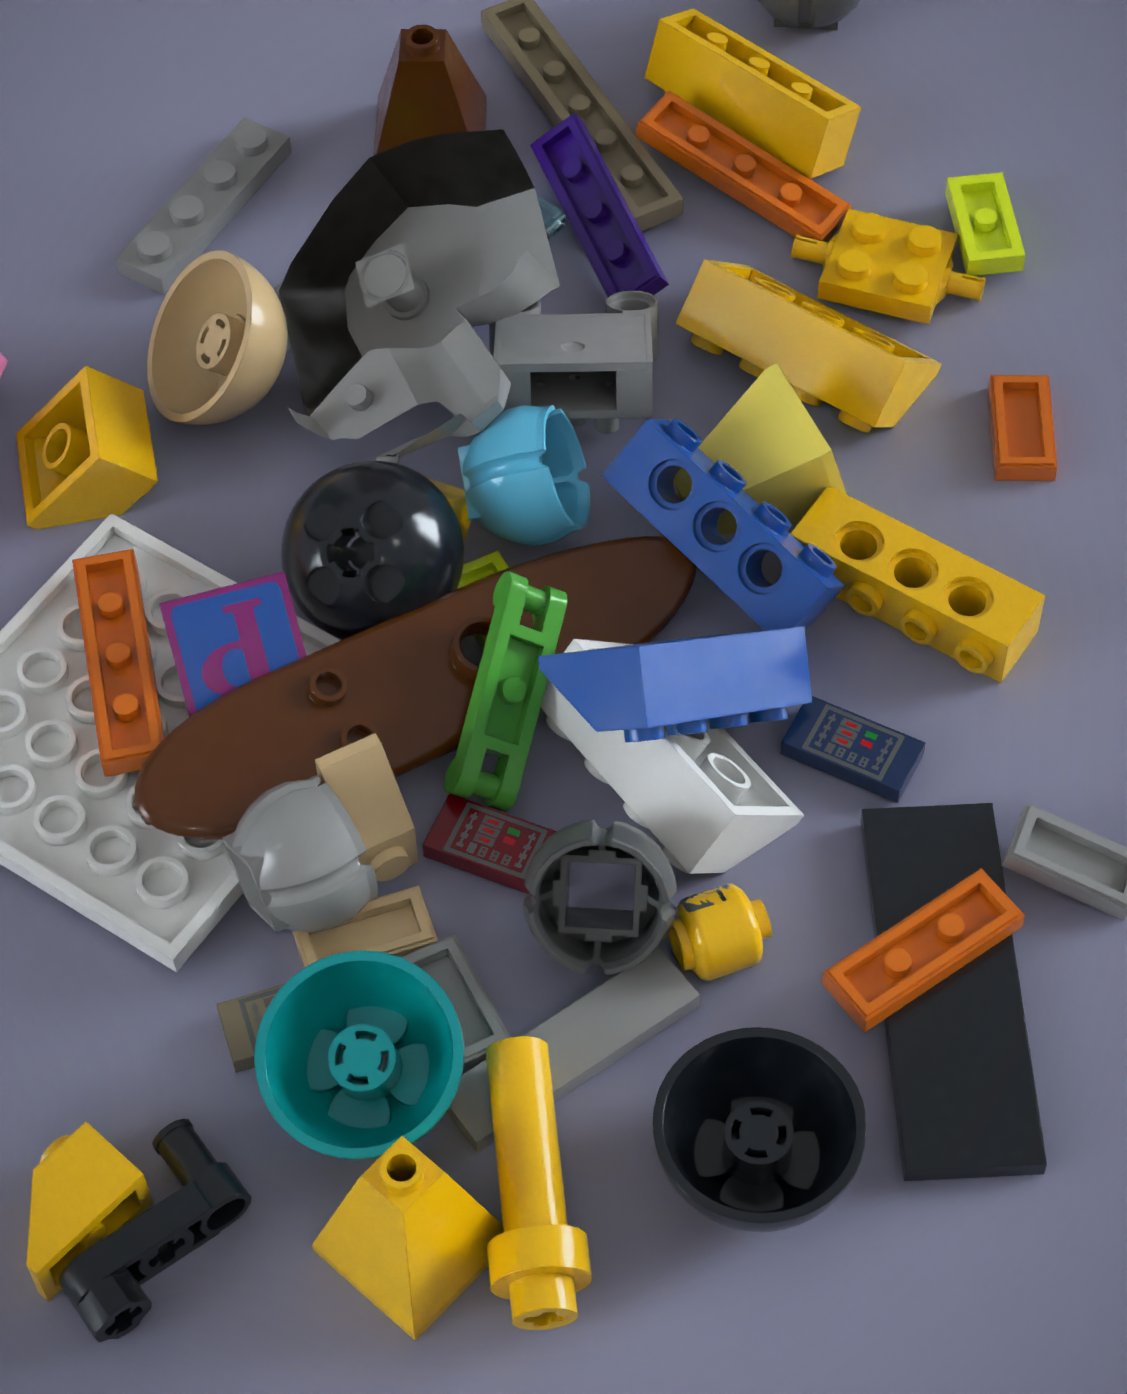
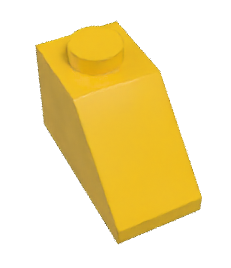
(77, 1199)

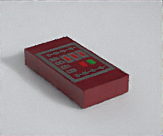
(484, 841)

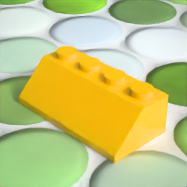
(814, 345)

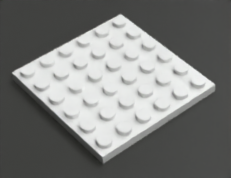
(58, 811)

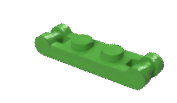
(507, 692)

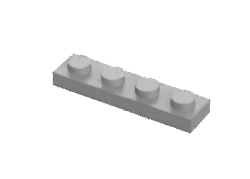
(203, 205)

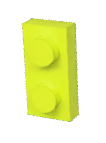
(985, 224)

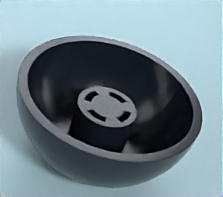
(405, 549)
(760, 1098)

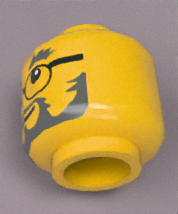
(719, 932)

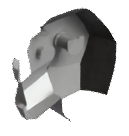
(399, 277)

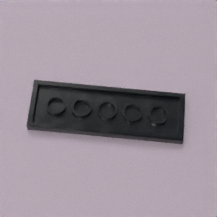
(963, 1045)

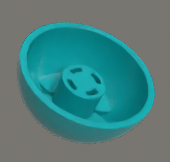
(336, 1025)

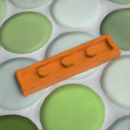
(741, 169)
(118, 660)

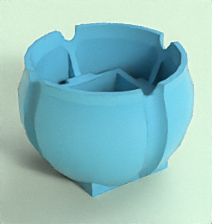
(525, 476)

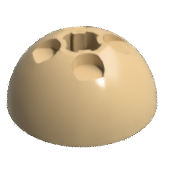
(215, 341)

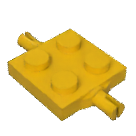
(888, 266)

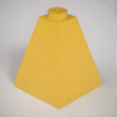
(408, 1237)

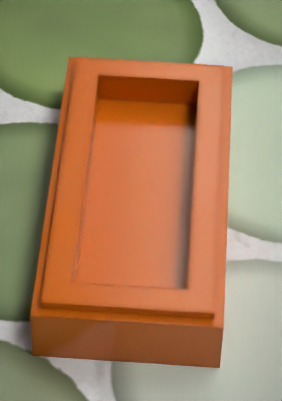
(1022, 428)

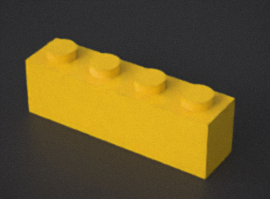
(752, 92)

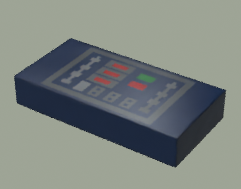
(853, 748)

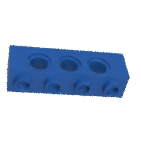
(645, 479)

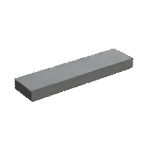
(588, 1036)

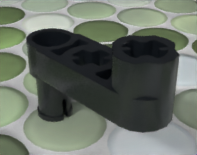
(108, 1276)

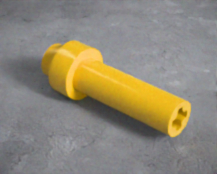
(537, 1256)

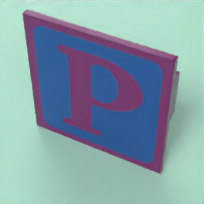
(231, 636)

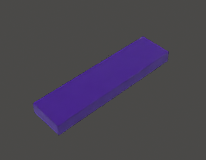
(597, 210)

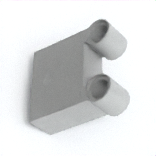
(582, 362)

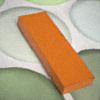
(922, 950)

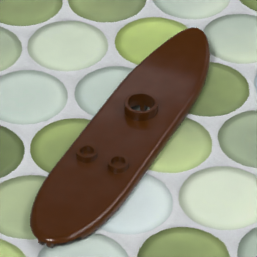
(393, 681)

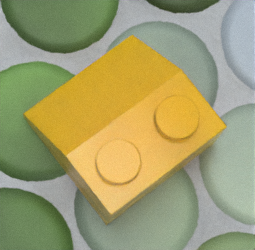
(86, 452)

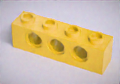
(885, 558)

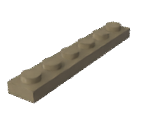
(565, 87)

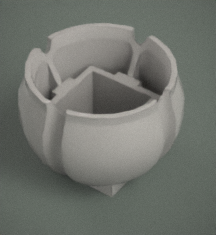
(301, 858)

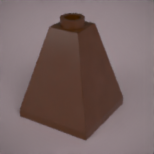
(427, 90)

